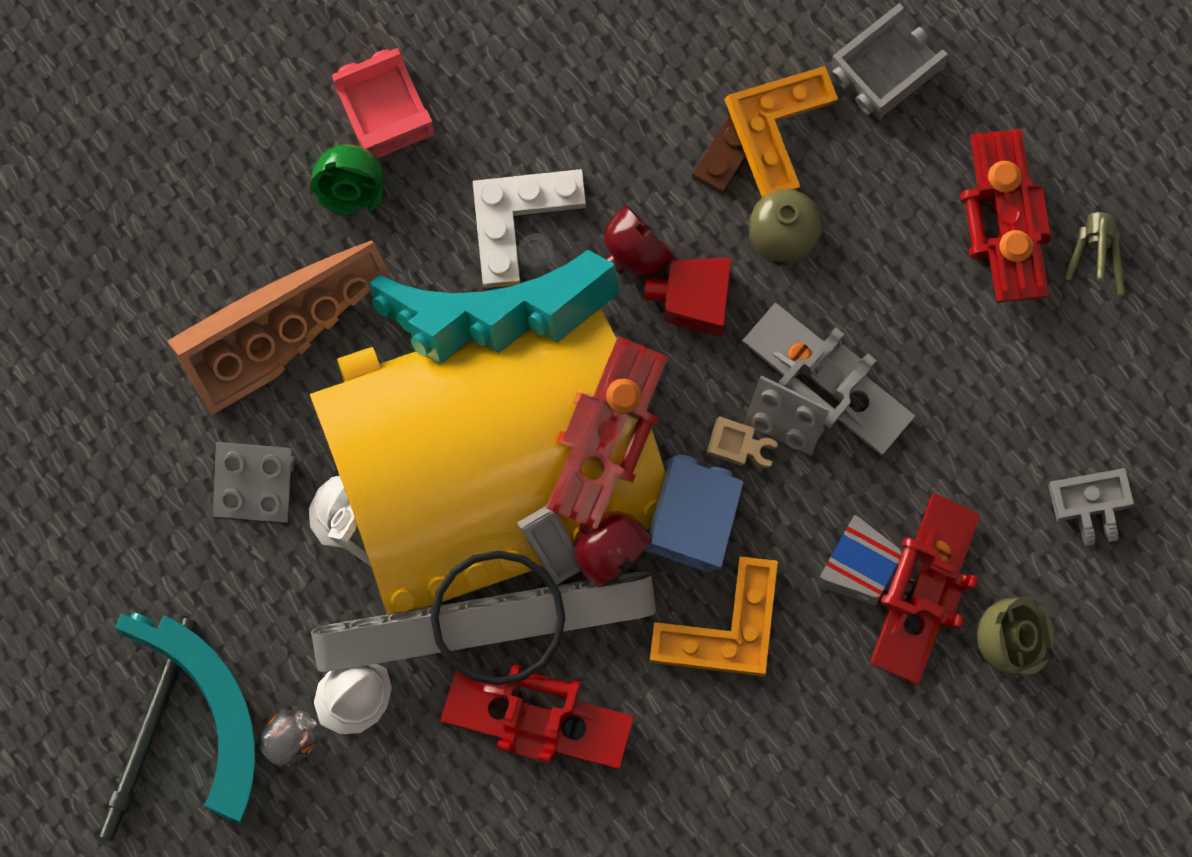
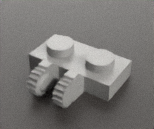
(1089, 496)

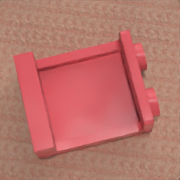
(382, 103)

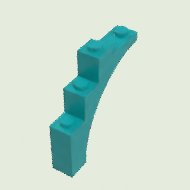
(497, 317)

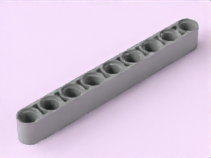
(481, 622)

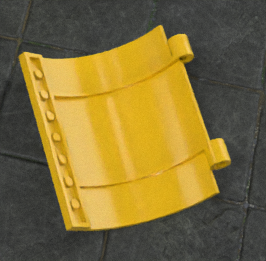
(463, 452)

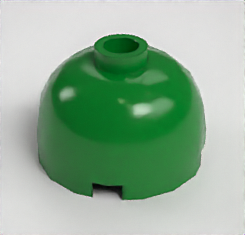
(347, 179)

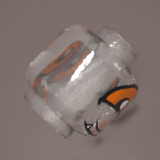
(288, 737)

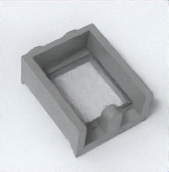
(886, 63)

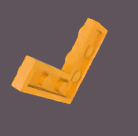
(755, 117)
(734, 651)

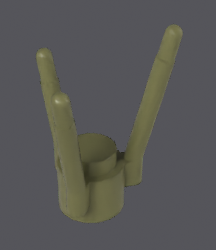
(1100, 235)

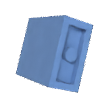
(694, 513)

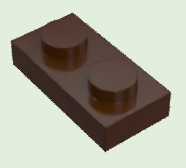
(721, 159)

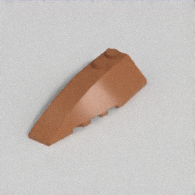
(266, 329)

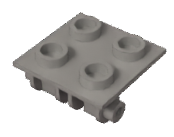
(786, 416)
(252, 482)

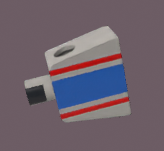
(862, 564)

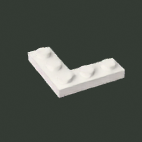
(506, 197)

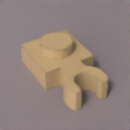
(734, 443)

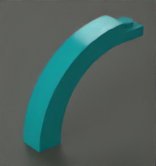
(236, 746)

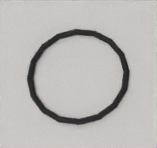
(511, 678)

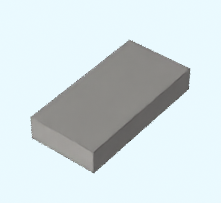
(550, 543)

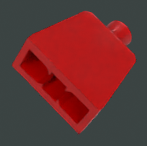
(693, 293)

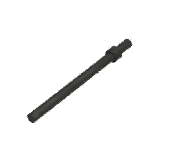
(121, 800)

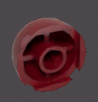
(634, 245)
(613, 543)

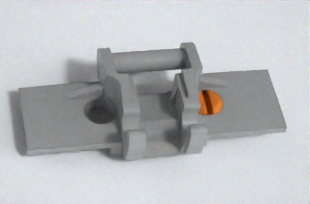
(835, 369)

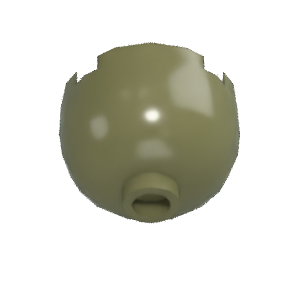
(785, 226)
(1015, 636)

